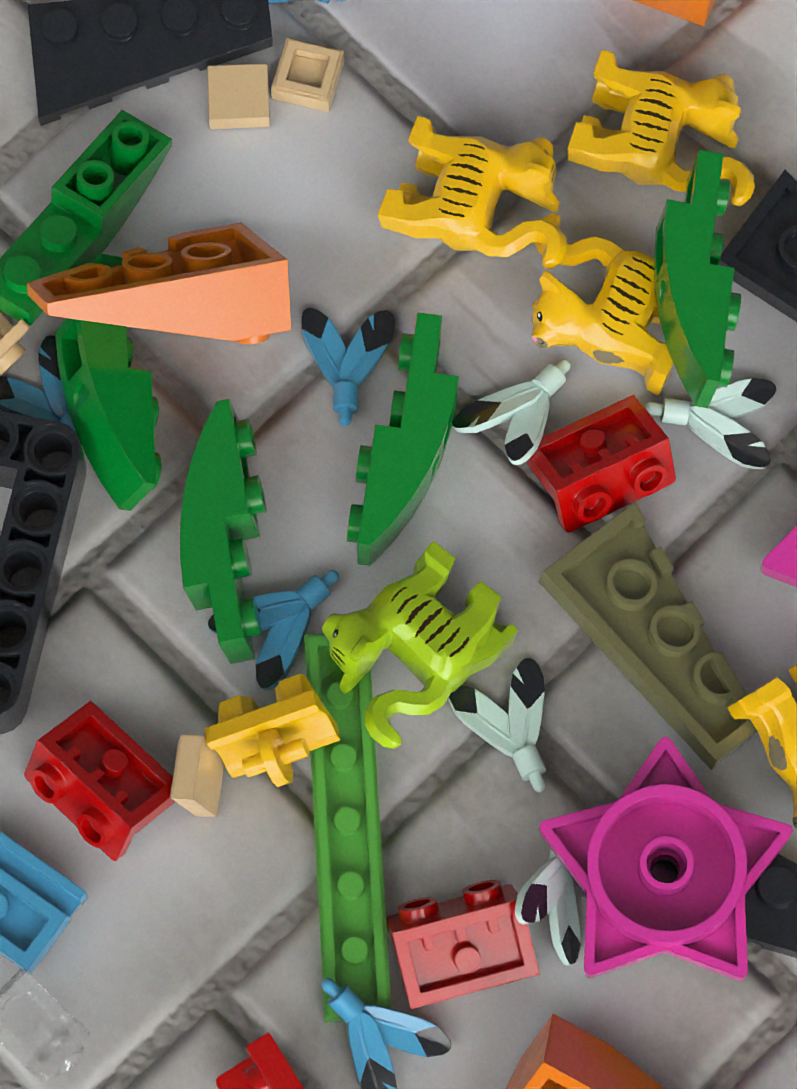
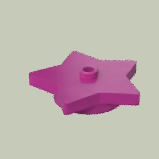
(674, 820)

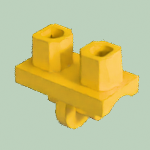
(272, 736)

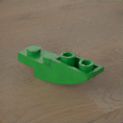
(84, 210)
(690, 284)
(110, 404)
(407, 451)
(214, 523)

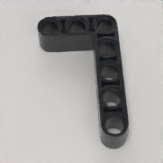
(35, 547)

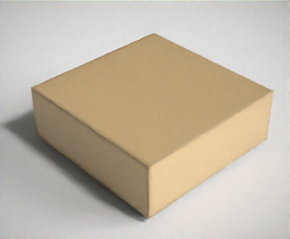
(307, 74)
(238, 96)
(197, 776)

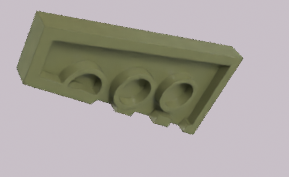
(639, 618)

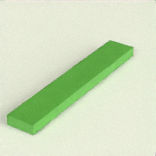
(348, 839)

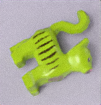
(424, 635)

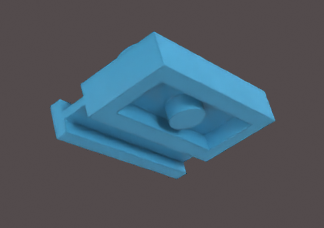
(33, 905)

